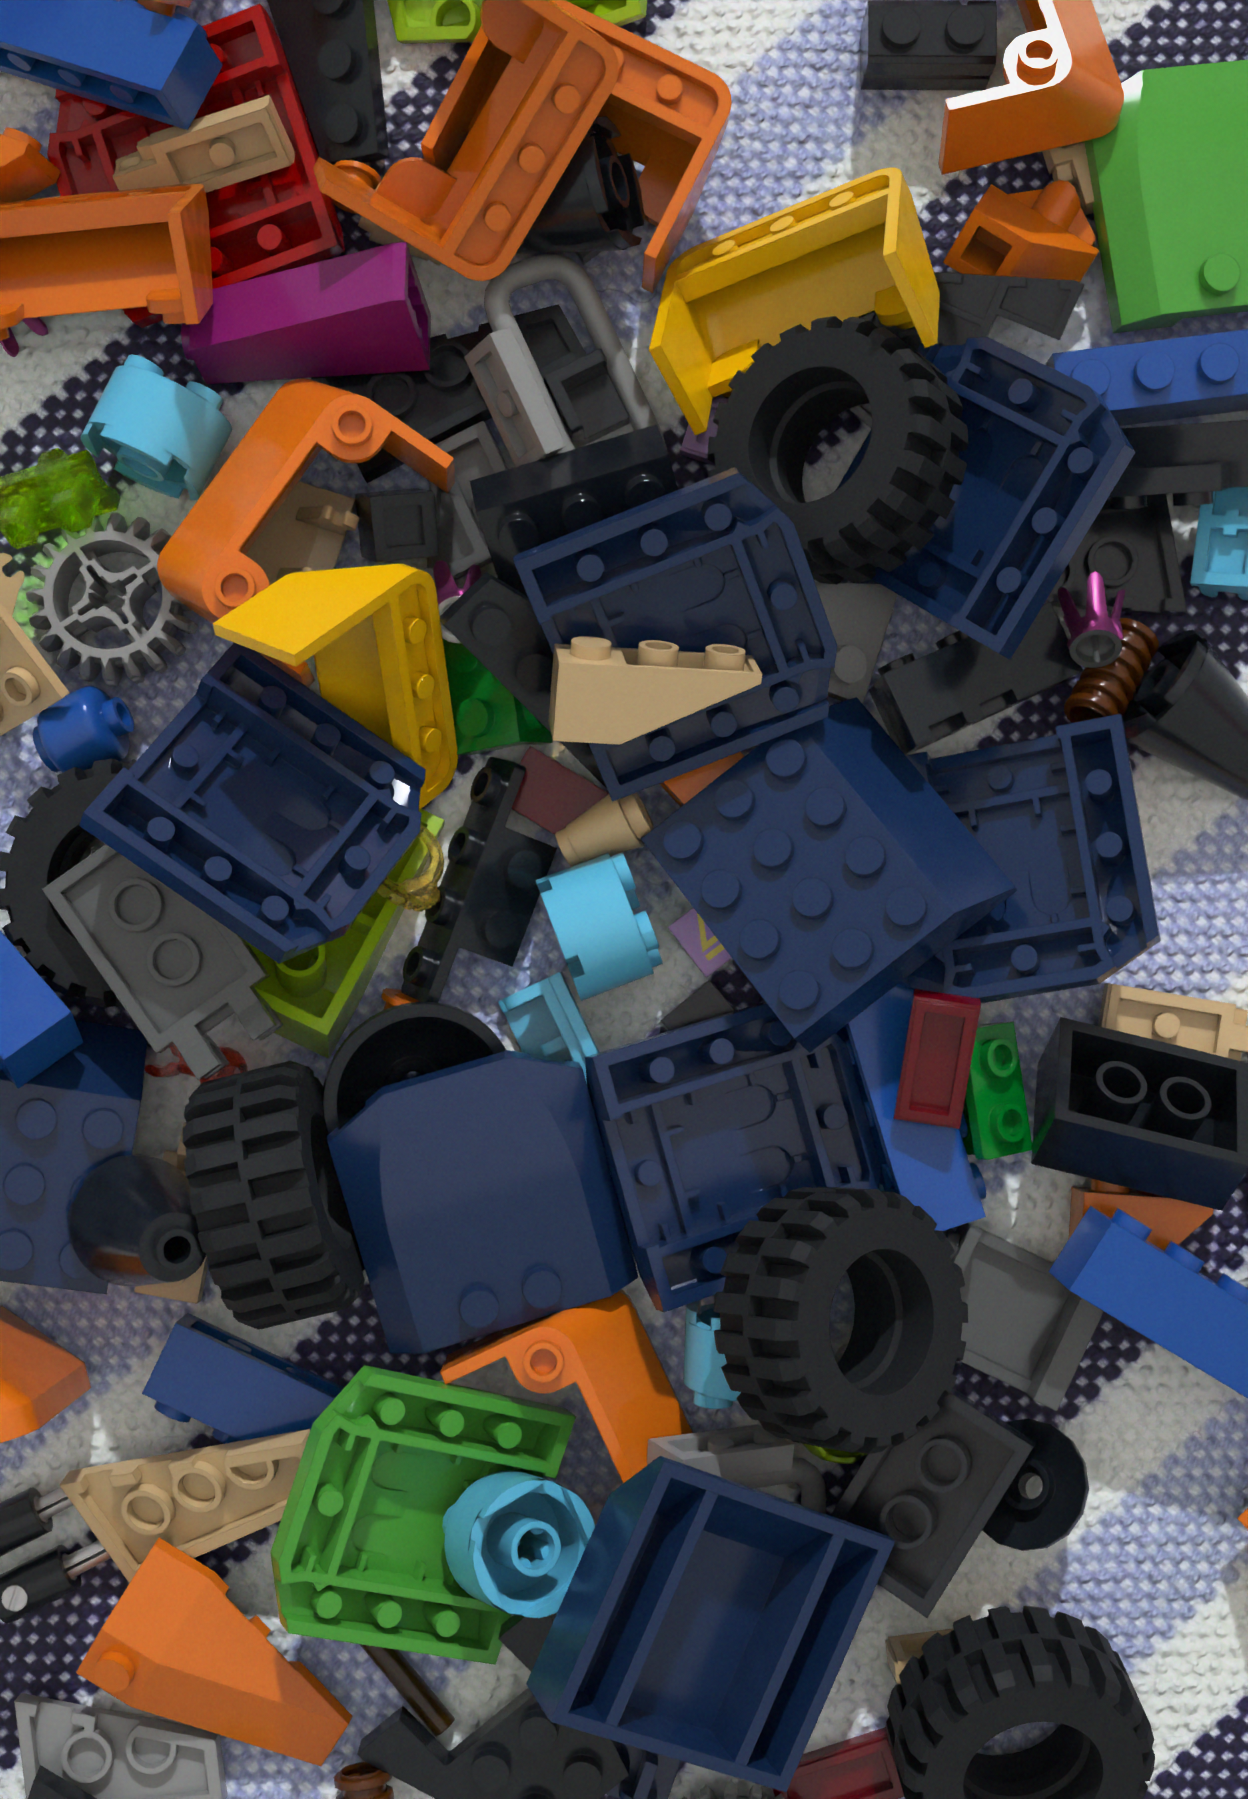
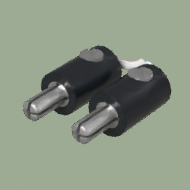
(49, 1574)

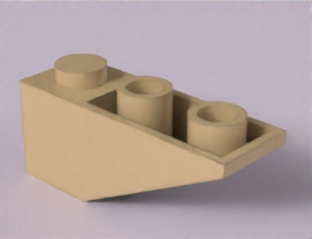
(626, 692)

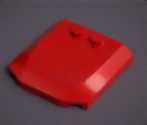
(253, 224)

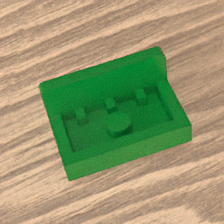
(484, 710)
(996, 1096)

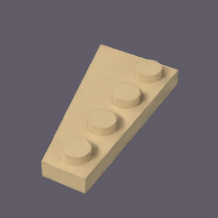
(186, 1496)

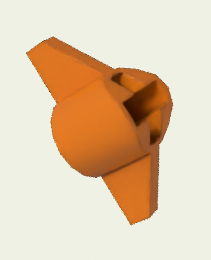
(1061, 206)

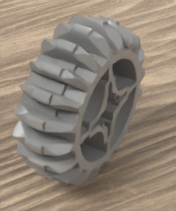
(90, 614)

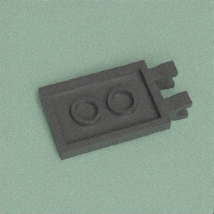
(163, 958)

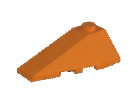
(197, 1660)

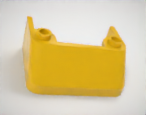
(813, 260)
(372, 650)

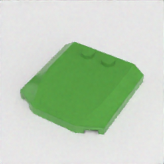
(1174, 196)
(368, 1504)

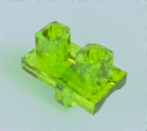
(51, 495)

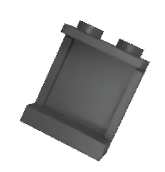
(1019, 1316)

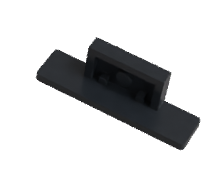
(1183, 462)
(485, 888)

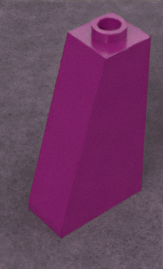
(316, 321)

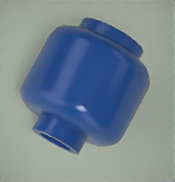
(83, 730)

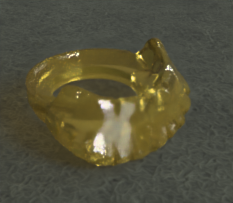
(422, 891)

